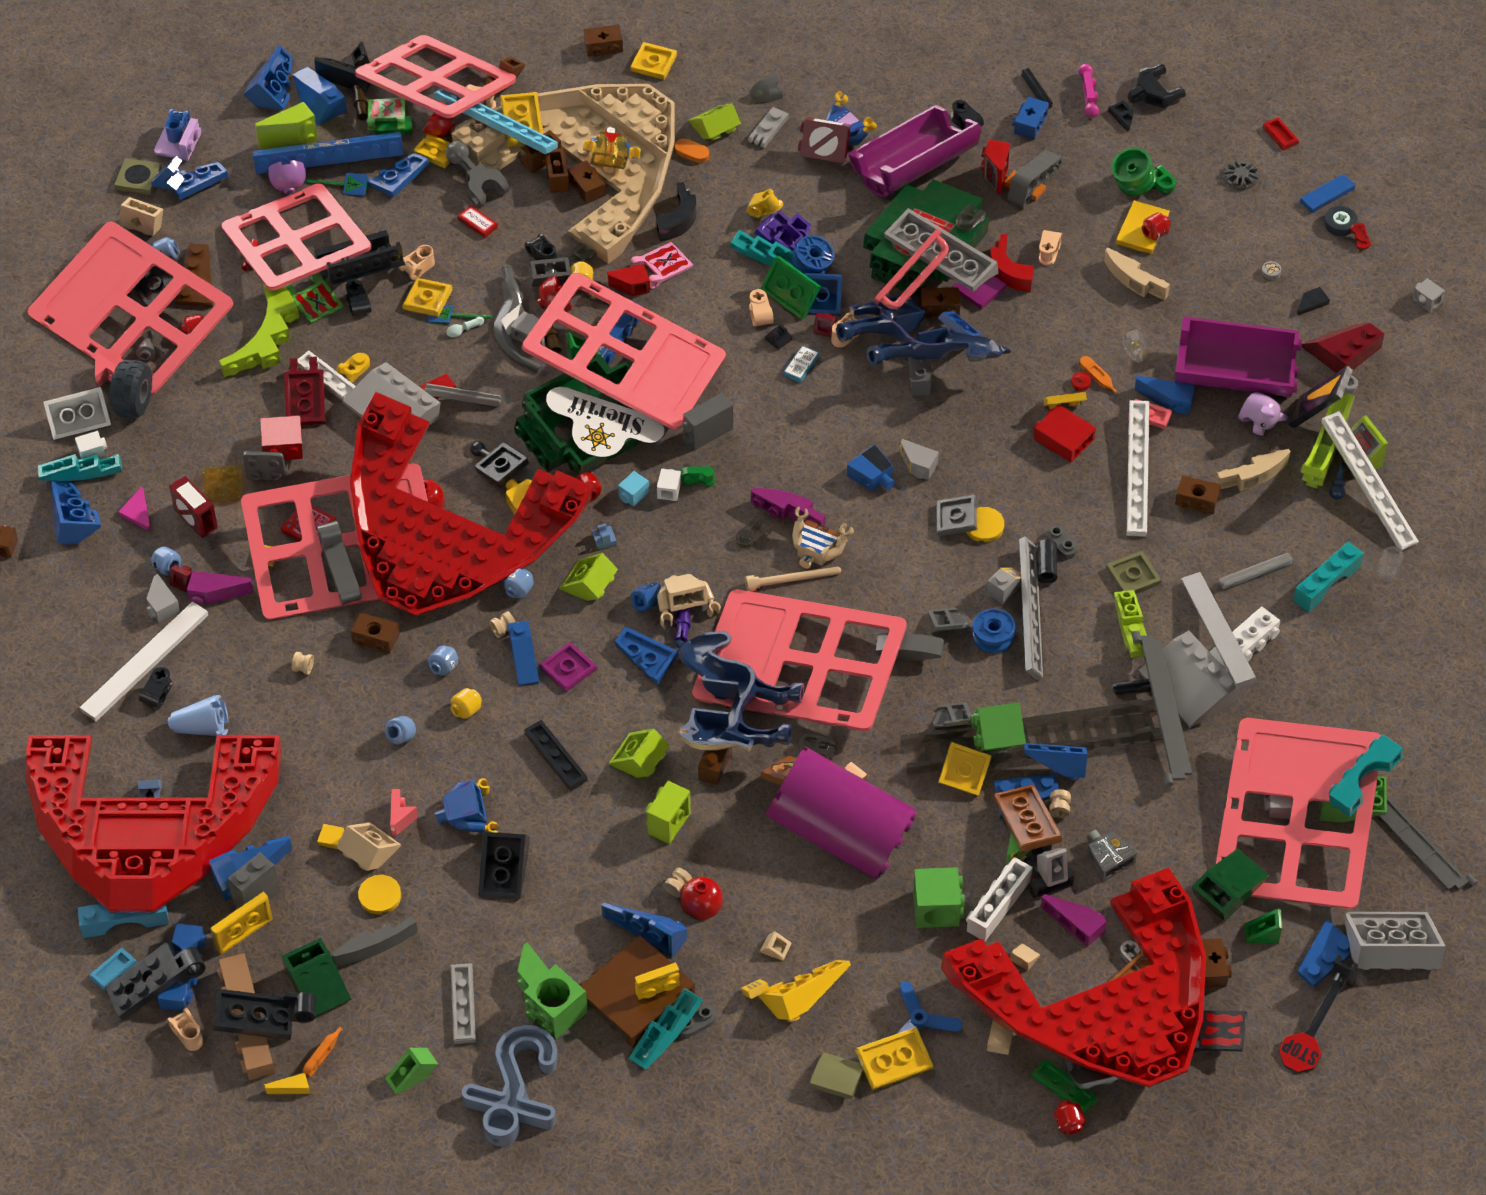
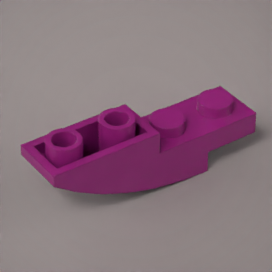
(784, 503)

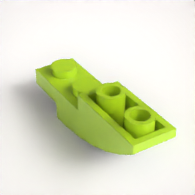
(1130, 620)

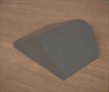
(946, 620)
(952, 716)

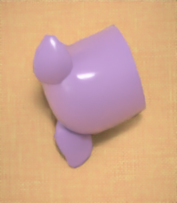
(1263, 411)

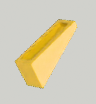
(291, 1085)

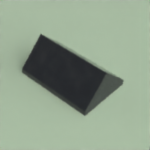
(339, 73)

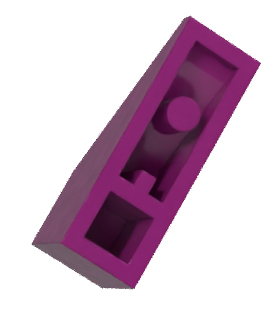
(213, 587)
(1076, 918)

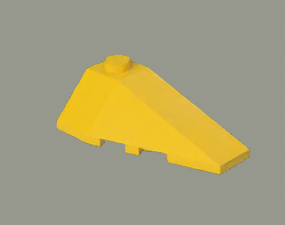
(798, 997)

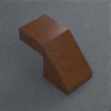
(510, 65)

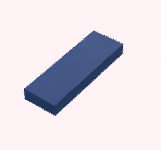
(1327, 193)

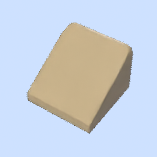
(776, 946)
(1024, 956)

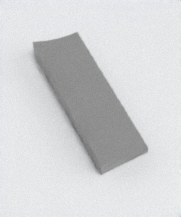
(962, 262)

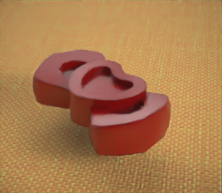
(1360, 236)

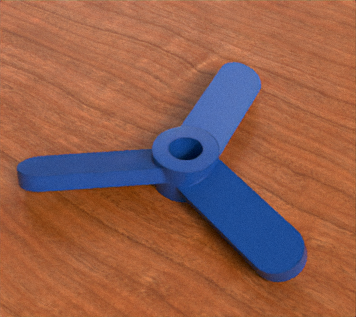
(928, 1020)

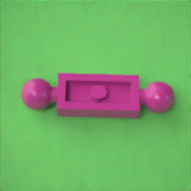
(1091, 97)

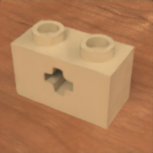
(141, 216)

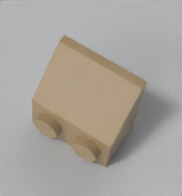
(367, 845)

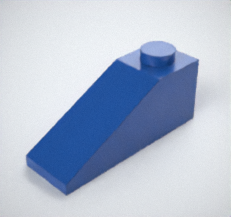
(1166, 393)
(523, 653)
(1064, 760)

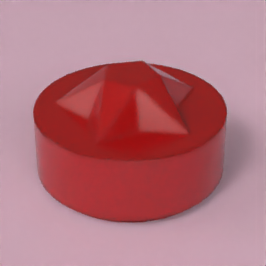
(1081, 381)

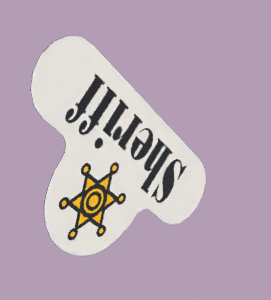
(601, 425)

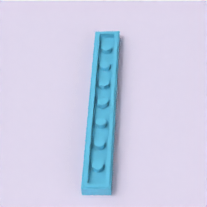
(502, 123)

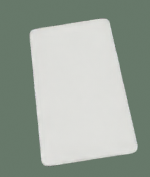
(510, 318)

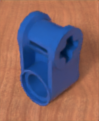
(176, 124)

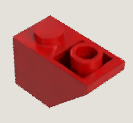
(630, 280)

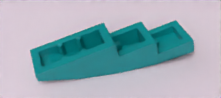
(760, 249)
(72, 469)
(668, 1027)

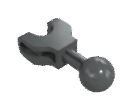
(477, 177)

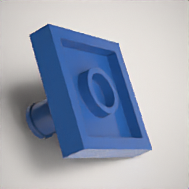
(957, 324)

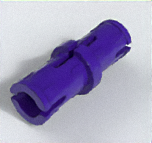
(682, 624)

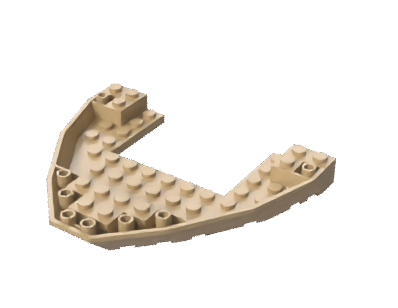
(578, 115)

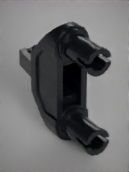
(1152, 91)

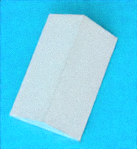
(77, 413)

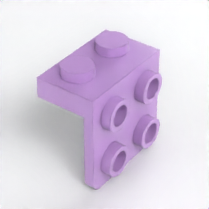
(183, 148)

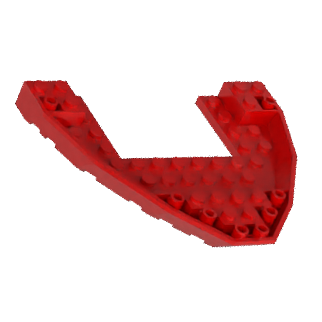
(424, 553)
(146, 849)
(1126, 1028)

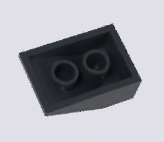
(503, 864)

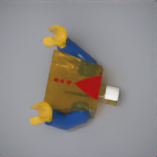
(610, 149)

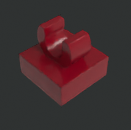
(823, 324)
(180, 577)

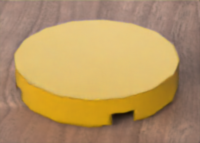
(989, 525)
(379, 894)

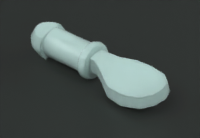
(456, 330)

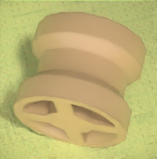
(302, 663)

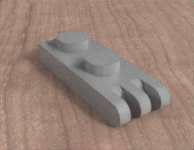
(768, 127)

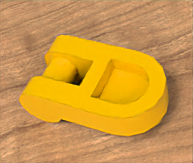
(358, 362)

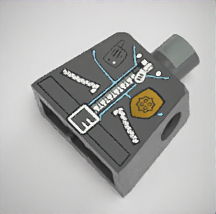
(1109, 854)

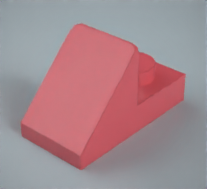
(103, 369)
(400, 815)

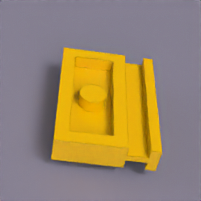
(434, 150)
(1072, 400)
(657, 981)

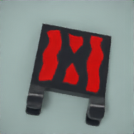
(1222, 1031)

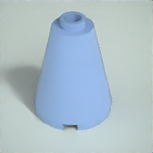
(201, 718)

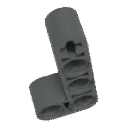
(1032, 176)
(338, 562)

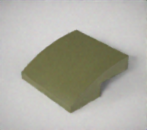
(836, 1075)

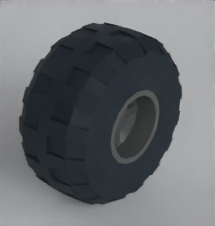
(130, 388)

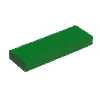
(1063, 1085)

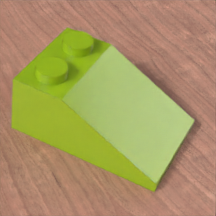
(287, 128)

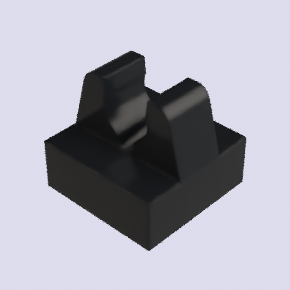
(778, 337)

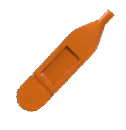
(1096, 373)
(321, 1053)

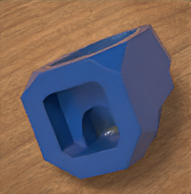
(645, 596)

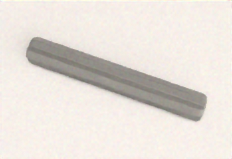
(463, 395)
(1255, 571)

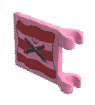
(664, 263)

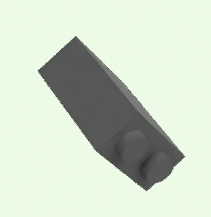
(707, 421)
(253, 879)

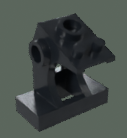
(1038, 886)

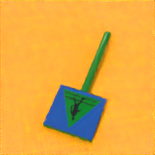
(354, 184)
(446, 314)

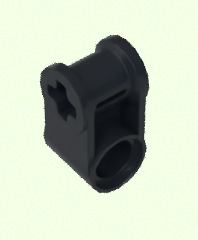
(963, 111)
(541, 248)
(357, 298)
(156, 688)

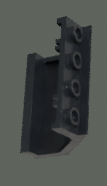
(378, 259)

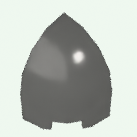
(766, 89)

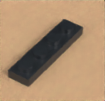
(555, 755)

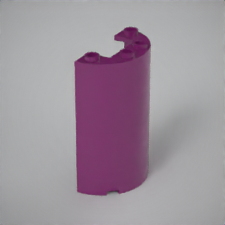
(912, 150)
(1238, 357)
(841, 812)

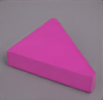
(136, 510)

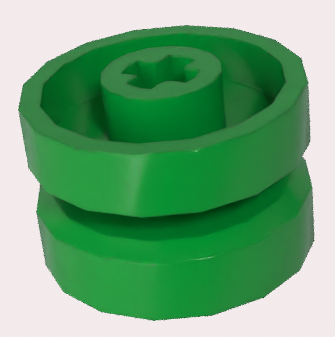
(1133, 171)

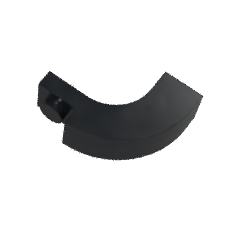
(680, 220)

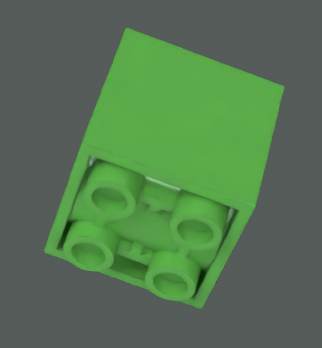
(998, 727)
(938, 897)
(550, 986)

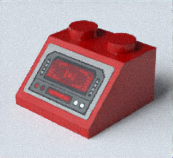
(995, 163)

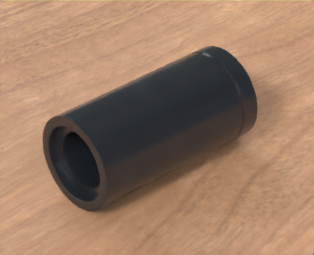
(1047, 561)

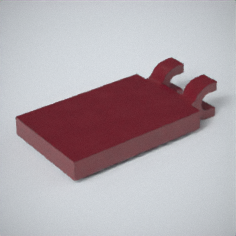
(305, 392)

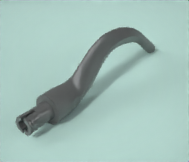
(512, 298)

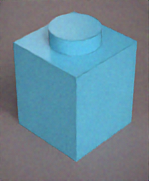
(633, 488)

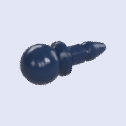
(1337, 491)

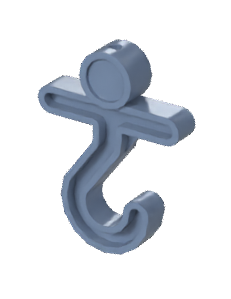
(512, 1105)

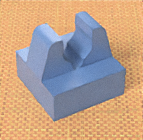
(604, 536)
(154, 785)

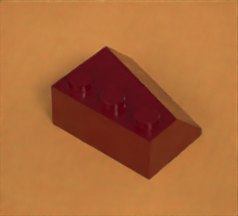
(1346, 346)

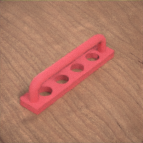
(881, 296)

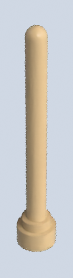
(753, 583)

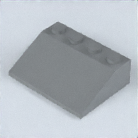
(395, 385)
(1197, 680)
(1394, 940)

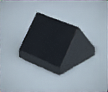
(360, 55)

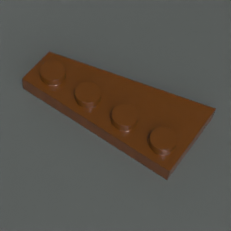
(198, 263)

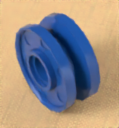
(812, 255)
(993, 630)

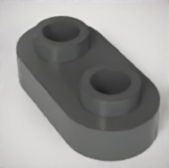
(1062, 539)
(700, 1022)

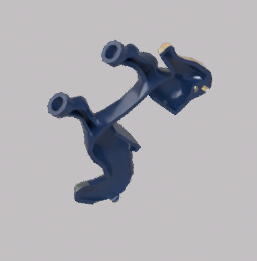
(899, 321)
(732, 681)

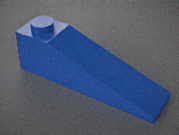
(271, 81)
(319, 95)
(72, 514)
(229, 862)
(655, 929)

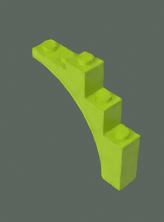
(273, 332)
(1324, 450)

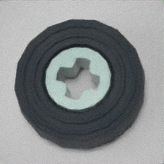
(1342, 213)

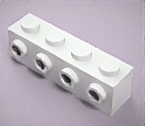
(1253, 634)
(999, 899)

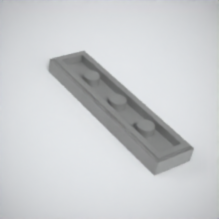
(463, 1003)

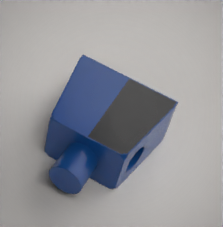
(871, 469)

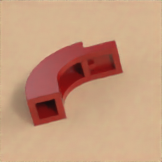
(1013, 274)

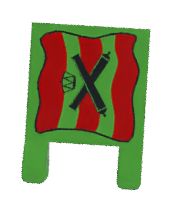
(386, 110)
(315, 300)

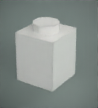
(90, 445)
(669, 484)

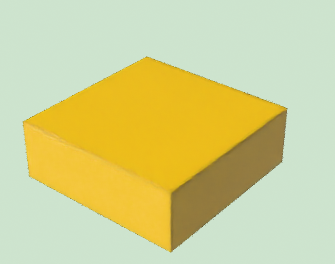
(330, 836)

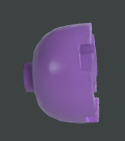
(287, 177)

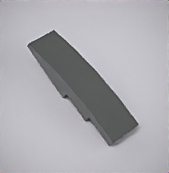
(368, 945)

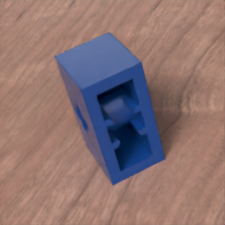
(1030, 117)

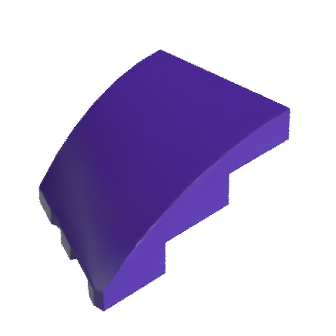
(784, 230)

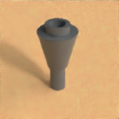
(146, 348)

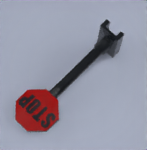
(1301, 1050)

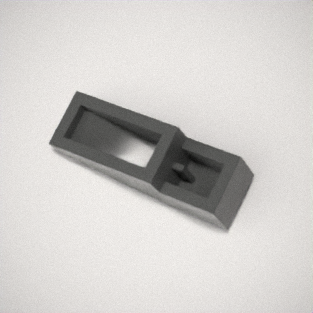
(914, 647)

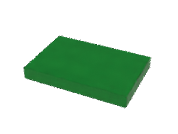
(790, 287)

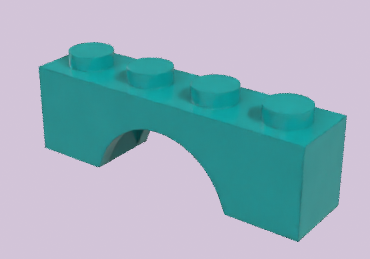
(1315, 586)
(1381, 756)

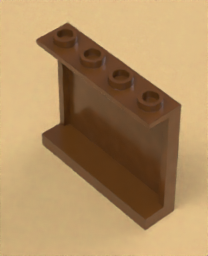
(614, 994)

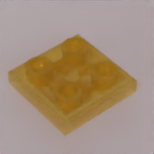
(223, 483)

